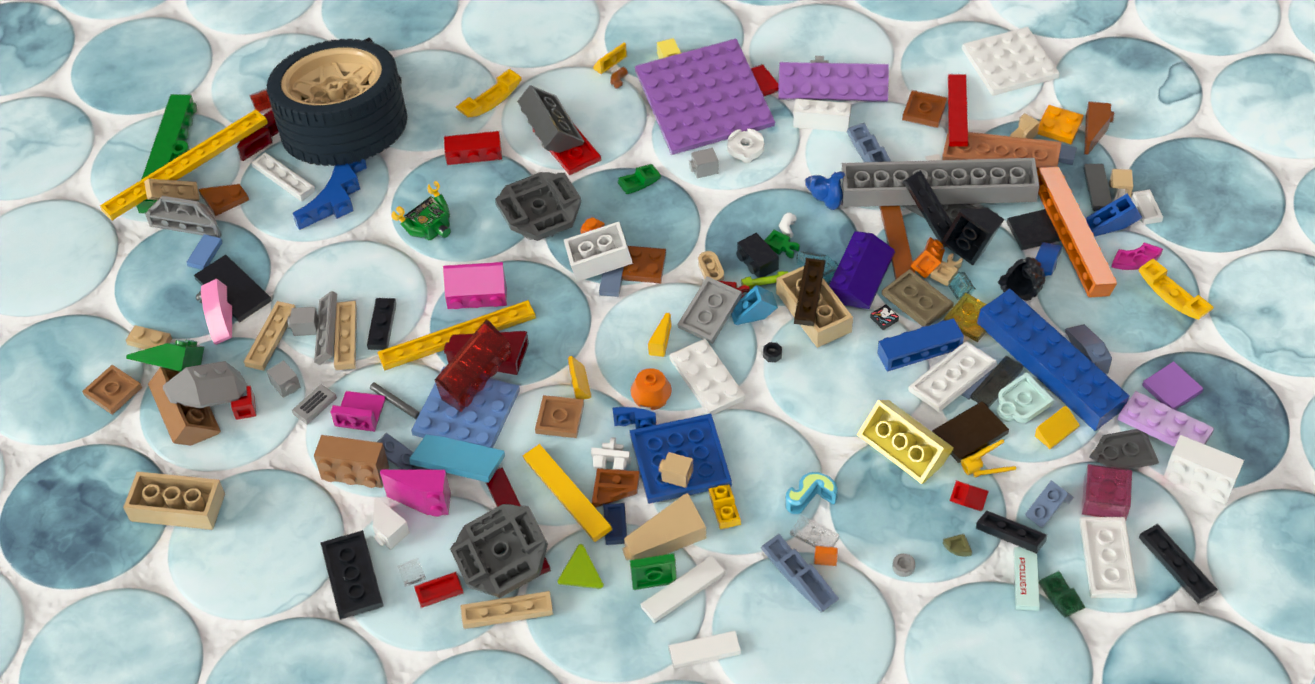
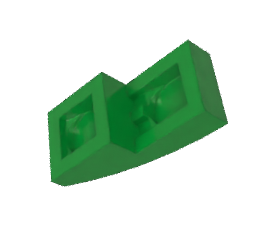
(642, 178)

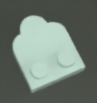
(1022, 400)

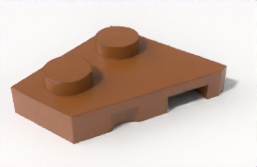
(223, 197)
(614, 485)

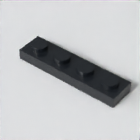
(928, 204)
(1178, 563)

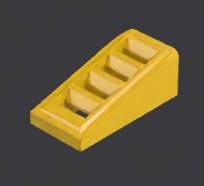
(658, 342)

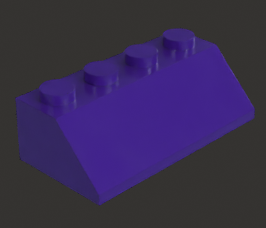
(861, 270)

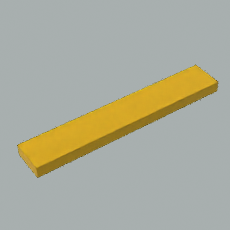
(567, 493)

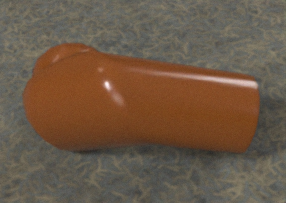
(616, 76)

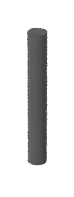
(395, 400)

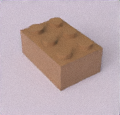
(351, 461)

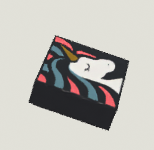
(884, 317)

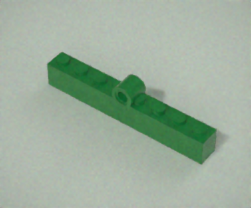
(170, 137)

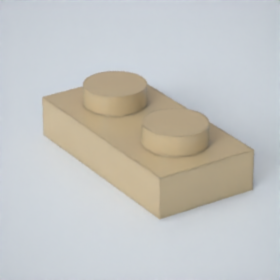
(147, 338)

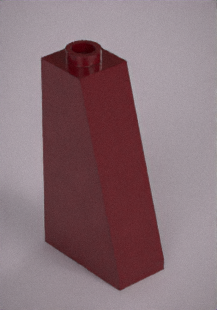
(518, 343)

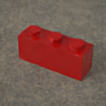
(472, 148)

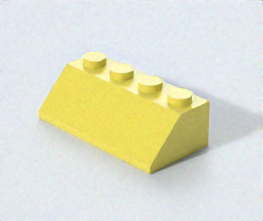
(904, 441)

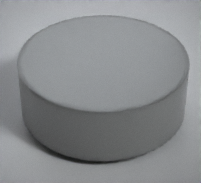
(903, 565)

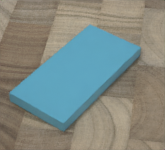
(457, 457)

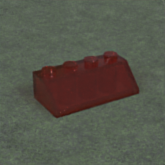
(473, 366)

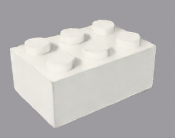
(597, 251)
(1203, 469)

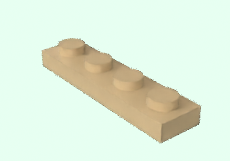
(345, 335)
(269, 336)
(506, 610)

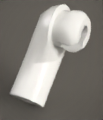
(785, 223)

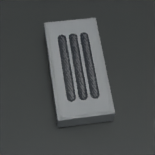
(314, 404)

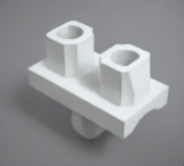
(610, 453)

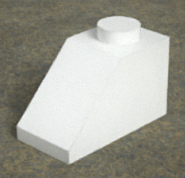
(388, 525)

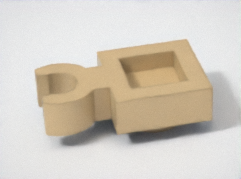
(947, 271)

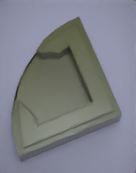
(958, 545)

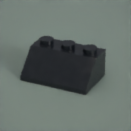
(972, 232)

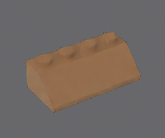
(184, 423)

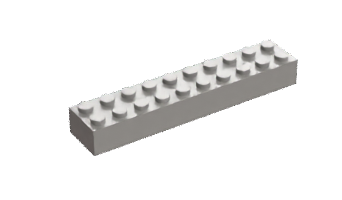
(951, 180)

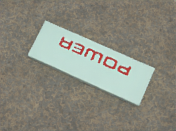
(1026, 579)

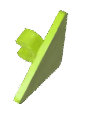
(580, 571)

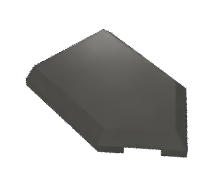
(1125, 450)

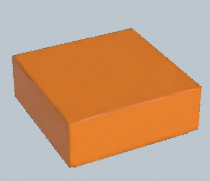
(826, 555)

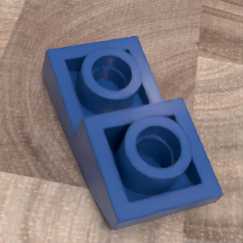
(1048, 257)
(630, 415)

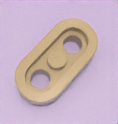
(713, 268)

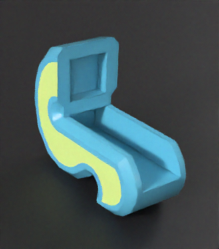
(809, 486)

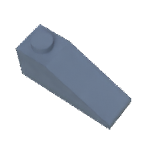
(1090, 346)

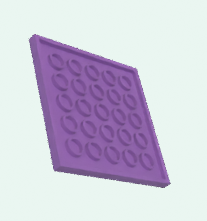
(704, 96)

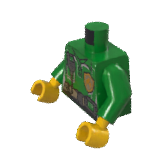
(427, 218)

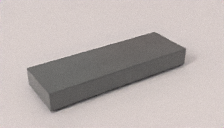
(1097, 186)

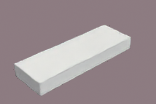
(704, 649)

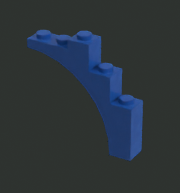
(333, 197)

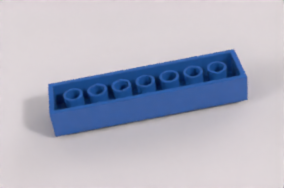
(1053, 359)

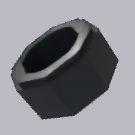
(772, 352)

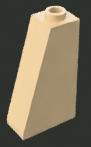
(667, 531)

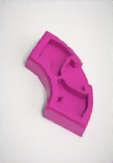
(1136, 258)

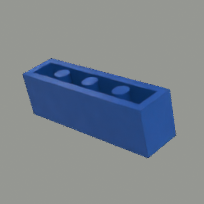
(920, 344)

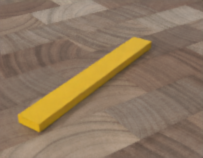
(436, 341)

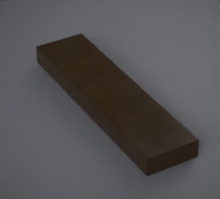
(809, 292)

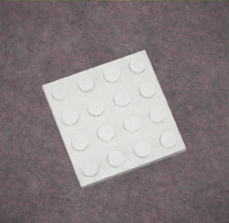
(1010, 61)

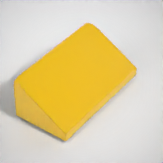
(611, 59)
(579, 379)
(1056, 427)

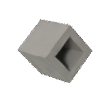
(704, 163)
(303, 321)
(283, 379)

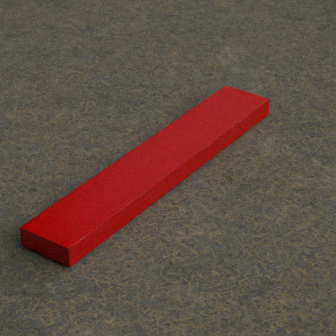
(957, 110)

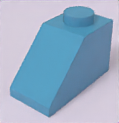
(754, 306)

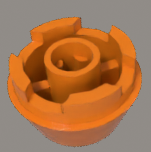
(651, 389)

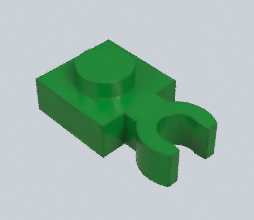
(781, 242)

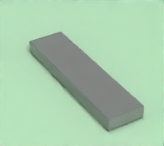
(325, 328)

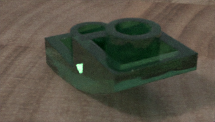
(1060, 595)

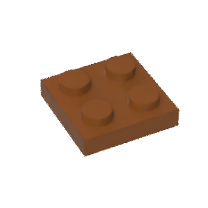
(924, 108)
(646, 266)

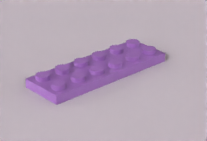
(833, 81)

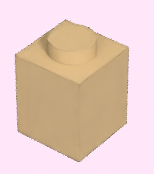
(676, 469)

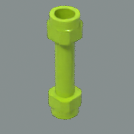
(761, 281)

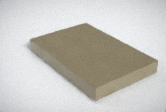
(917, 298)

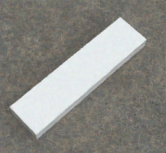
(283, 176)
(682, 589)

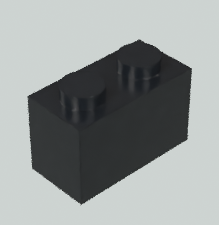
(757, 256)

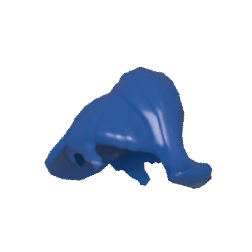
(826, 190)

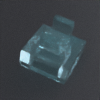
(960, 285)

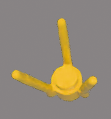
(973, 463)

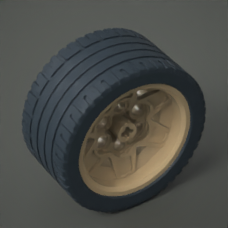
(337, 102)

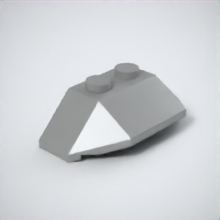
(182, 216)
(206, 385)

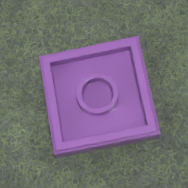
(1172, 386)

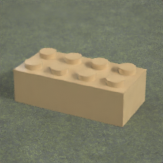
(831, 317)
(174, 500)

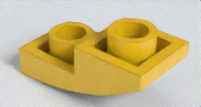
(724, 506)

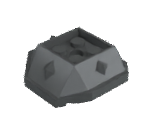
(539, 205)
(484, 539)

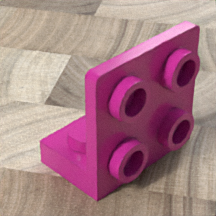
(358, 411)

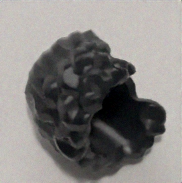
(1024, 278)

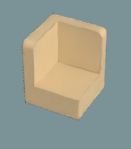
(1027, 127)
(1122, 180)

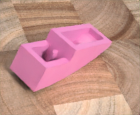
(217, 311)

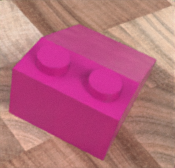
(419, 489)

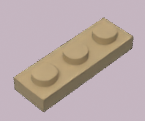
(171, 188)

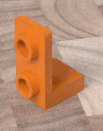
(929, 258)

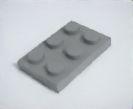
(709, 309)

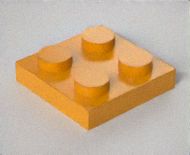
(1060, 124)

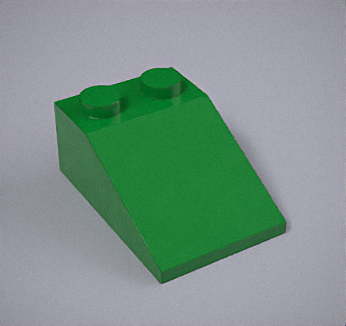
(171, 355)

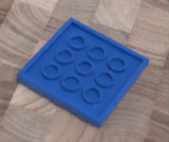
(687, 437)

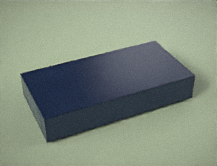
(616, 517)

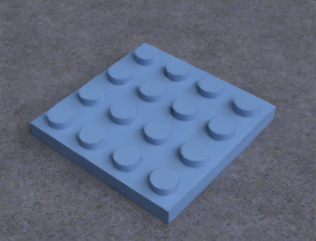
(477, 423)

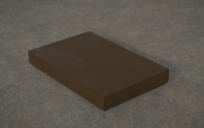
(971, 431)

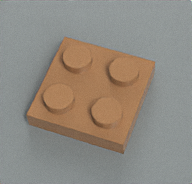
(112, 389)
(559, 416)

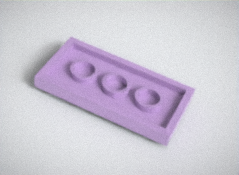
(1162, 421)

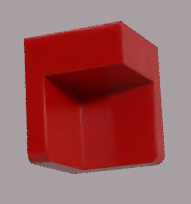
(245, 406)
(969, 496)

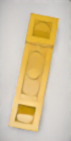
(492, 97)
(1172, 293)

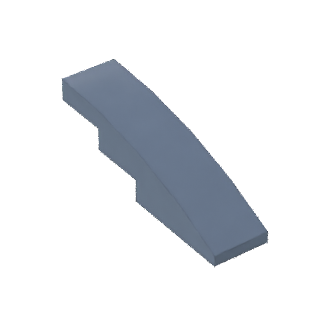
(867, 144)
(799, 573)

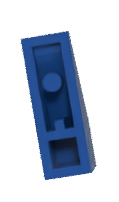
(1114, 216)

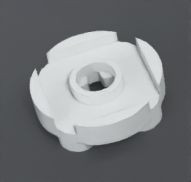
(745, 153)

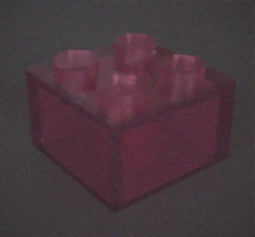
(1106, 491)

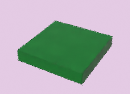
(653, 571)

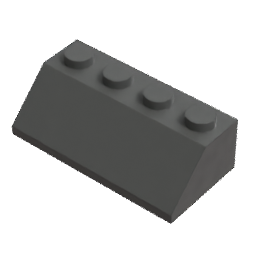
(549, 120)

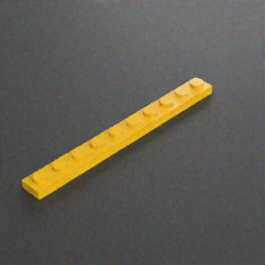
(186, 162)

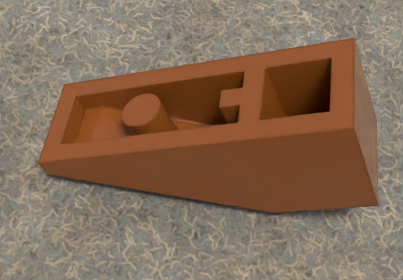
(1097, 123)

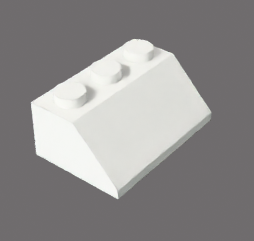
(821, 115)

